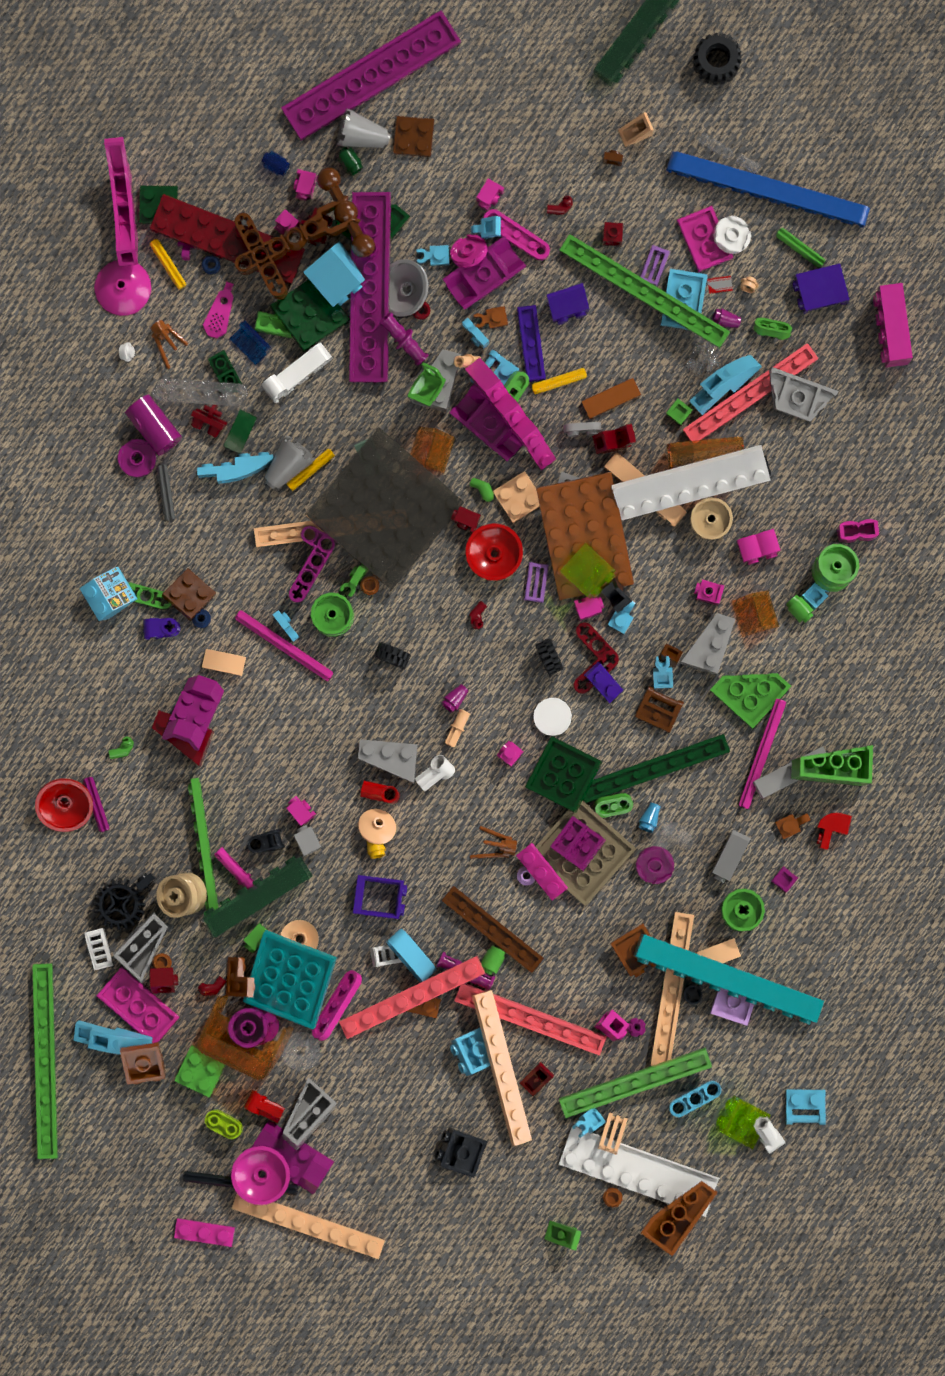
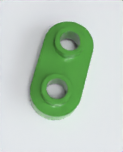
(772, 328)
(613, 805)

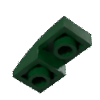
(223, 368)
(240, 431)

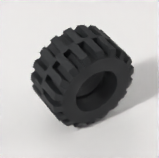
(712, 73)

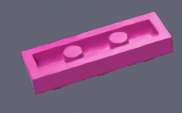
(542, 871)
(204, 1232)

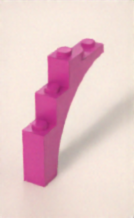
(122, 201)
(511, 412)

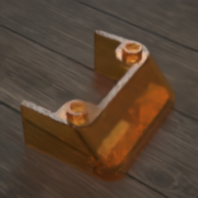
(689, 452)
(218, 1045)

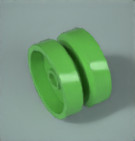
(835, 567)
(332, 626)
(750, 901)

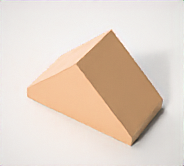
(636, 130)

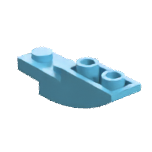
(720, 382)
(244, 467)
(106, 1039)

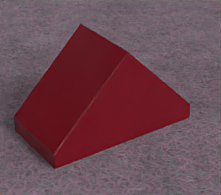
(537, 1078)

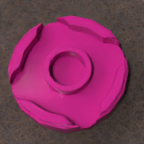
(468, 251)

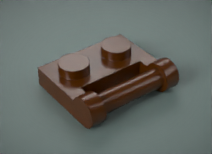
(656, 715)

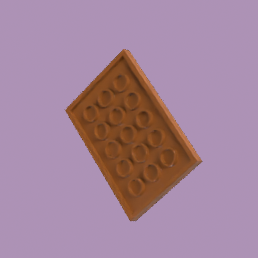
(581, 514)

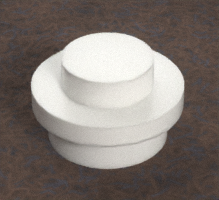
(126, 352)

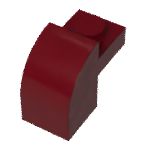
(614, 440)

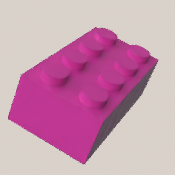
(893, 325)

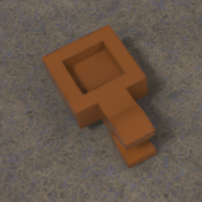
(789, 825)

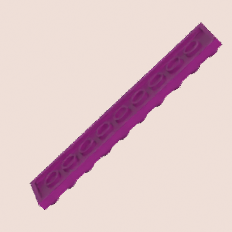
(371, 75)
(371, 303)

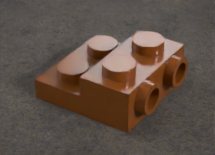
(625, 948)
(143, 1063)

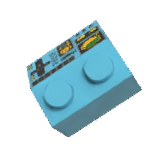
(108, 594)

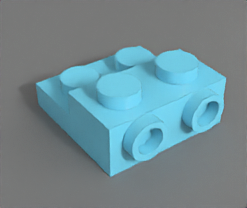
(470, 1052)

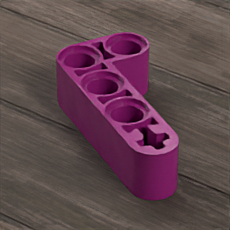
(309, 566)

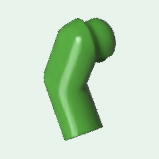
(484, 489)
(124, 749)

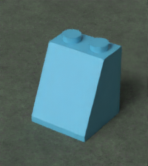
(335, 275)

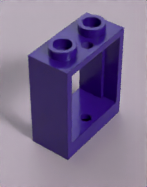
(359, 895)

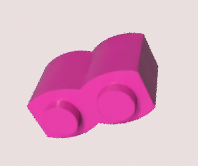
(863, 531)
(758, 546)

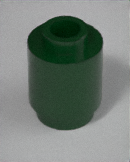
(349, 161)

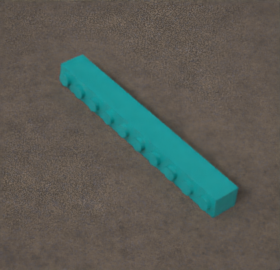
(728, 978)

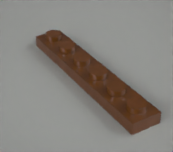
(492, 929)

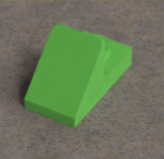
(563, 1235)

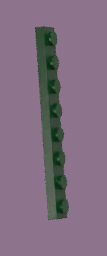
(657, 767)

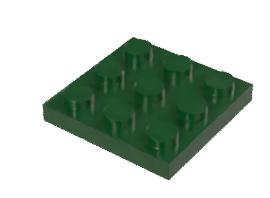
(308, 315)
(563, 774)

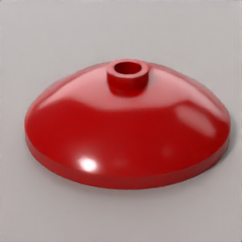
(490, 538)
(64, 815)

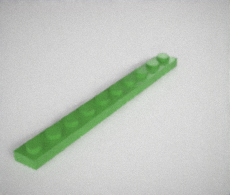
(644, 291)
(45, 1061)

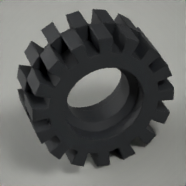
(392, 655)
(549, 656)

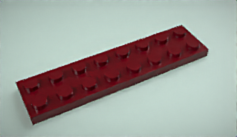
(215, 235)

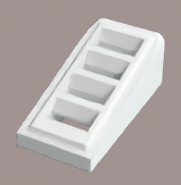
(88, 935)
(375, 957)

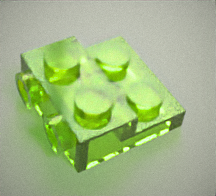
(588, 571)
(739, 1121)

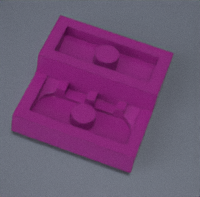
(577, 843)

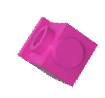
(305, 184)
(489, 194)
(285, 221)
(713, 598)
(589, 607)
(510, 753)
(300, 810)
(613, 1018)

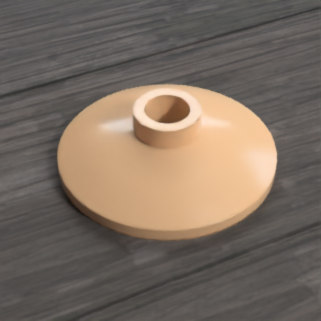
(374, 833)
(303, 929)

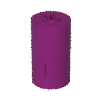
(153, 425)

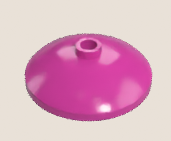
(127, 299)
(259, 1189)

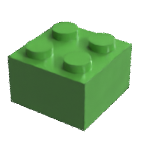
(200, 1072)

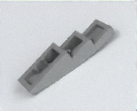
(779, 778)

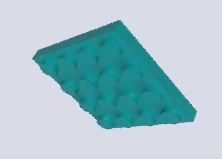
(290, 979)

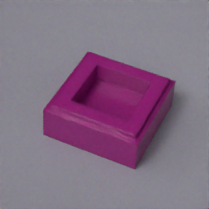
(784, 879)

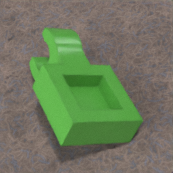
(357, 575)

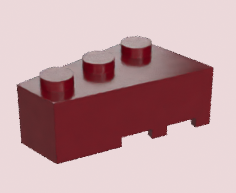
(160, 724)

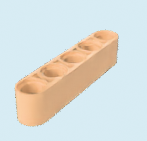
(625, 471)

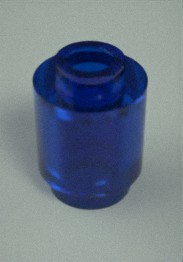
(275, 163)

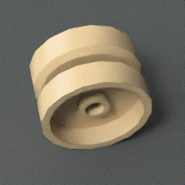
(715, 529)
(181, 895)

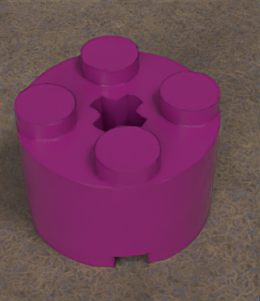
(241, 1019)

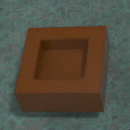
(613, 158)
(673, 653)

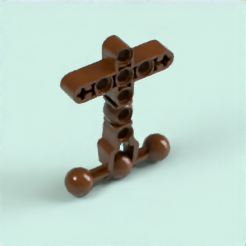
(344, 212)

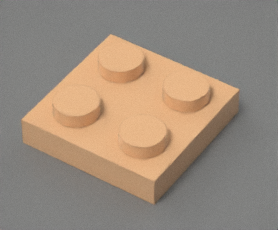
(517, 497)

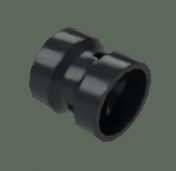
(692, 994)

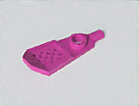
(222, 310)

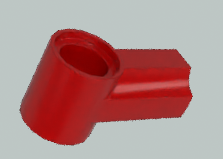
(378, 792)
(262, 1105)

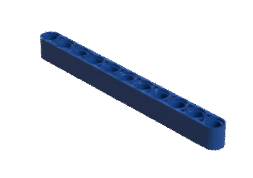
(768, 188)

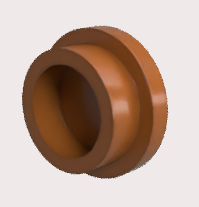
(369, 585)
(162, 961)
(612, 1197)

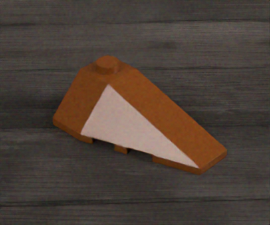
(675, 1221)

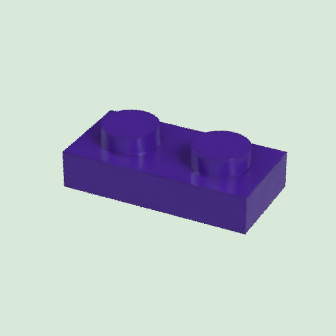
(603, 682)

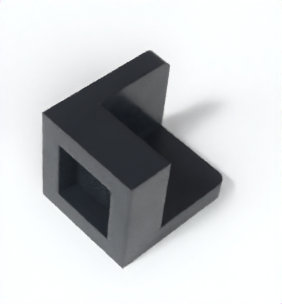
(617, 595)

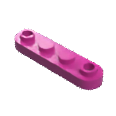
(520, 236)
(336, 1005)

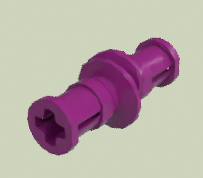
(403, 338)
(448, 962)

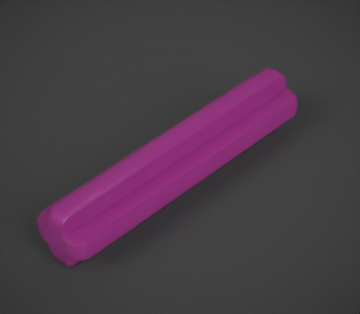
(98, 810)

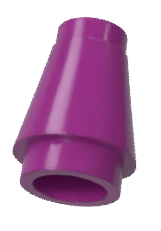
(726, 318)
(454, 699)

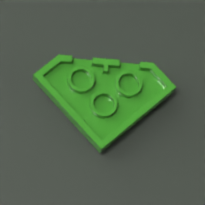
(750, 694)

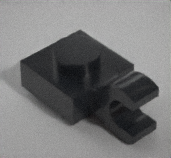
(146, 881)

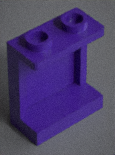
(820, 288)

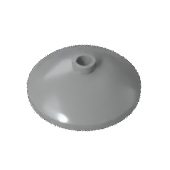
(403, 276)

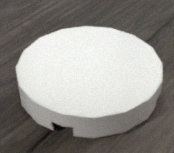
(732, 234)
(552, 716)

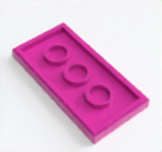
(137, 1005)

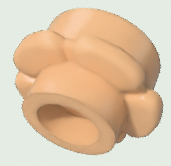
(750, 282)

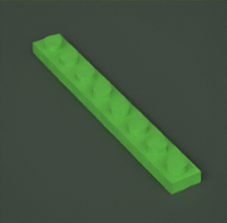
(203, 844)
(635, 1082)

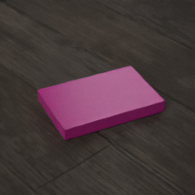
(699, 237)

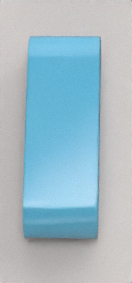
(411, 955)
(685, 1098)

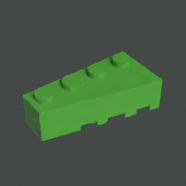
(836, 767)

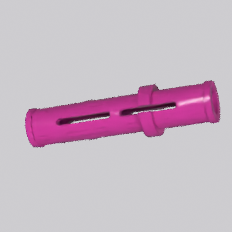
(234, 868)

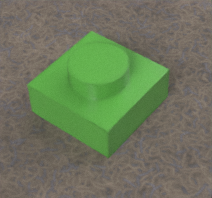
(679, 412)

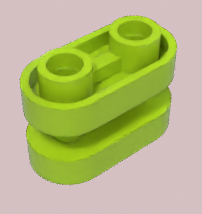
(223, 1124)

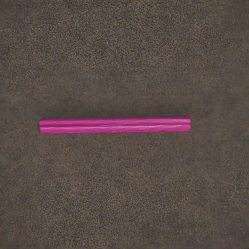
(284, 645)
(762, 753)

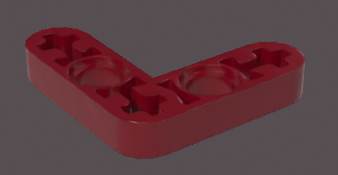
(601, 655)

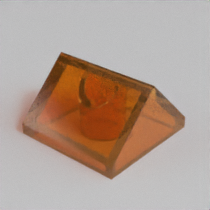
(432, 448)
(755, 613)

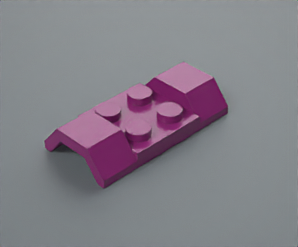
(478, 281)
(486, 423)
(194, 711)
(305, 1164)

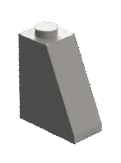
(730, 856)

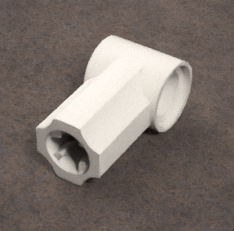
(439, 769)
(769, 1135)

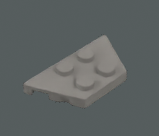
(797, 395)

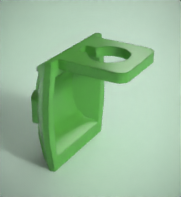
(427, 385)

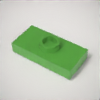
(270, 324)

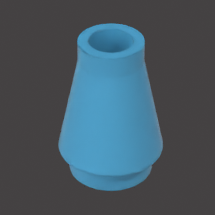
(649, 819)

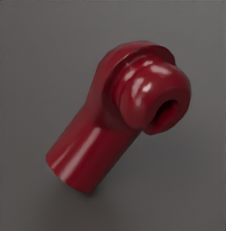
(560, 209)
(475, 615)
(212, 989)

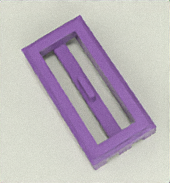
(660, 250)
(534, 599)

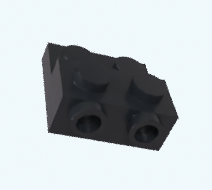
(460, 1152)

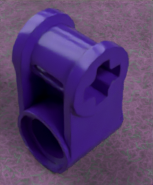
(157, 628)

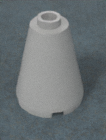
(361, 132)
(287, 463)

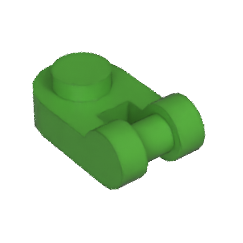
(519, 382)

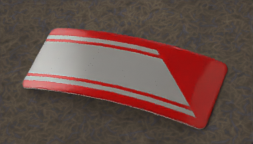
(720, 284)

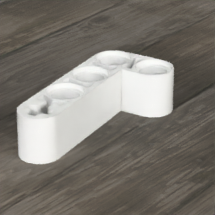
(296, 373)

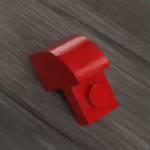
(830, 823)

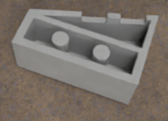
(448, 370)
(710, 646)
(391, 757)
(141, 946)
(309, 1113)

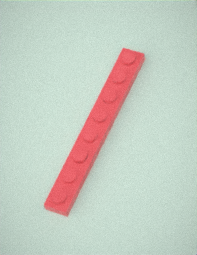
(747, 395)
(412, 997)
(538, 1021)

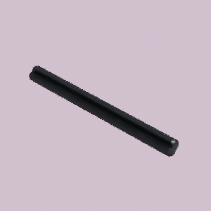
(225, 1181)

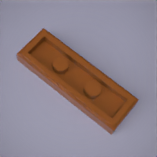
(611, 398)

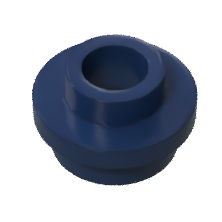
(207, 260)
(206, 622)

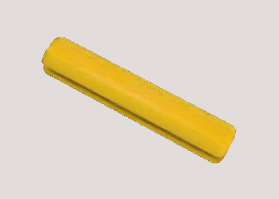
(167, 264)
(558, 381)
(311, 469)

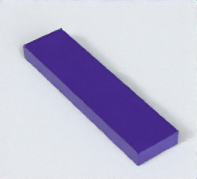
(531, 343)

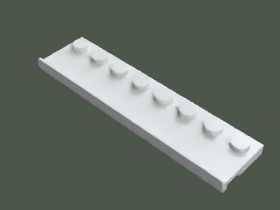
(691, 482)
(632, 1168)

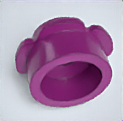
(641, 1027)

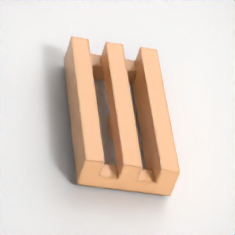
(617, 1119)

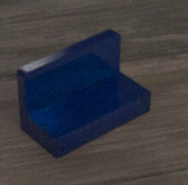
(250, 343)

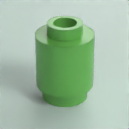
(800, 609)
(492, 960)

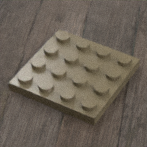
(603, 866)

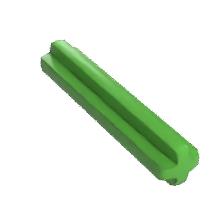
(800, 248)

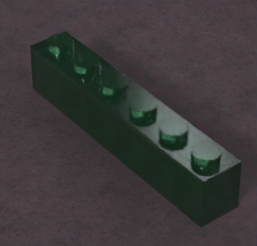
(632, 40)
(255, 898)

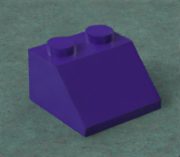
(567, 304)

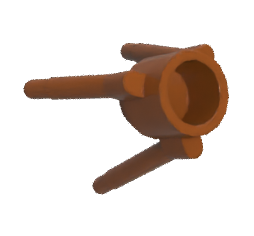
(161, 331)
(506, 846)

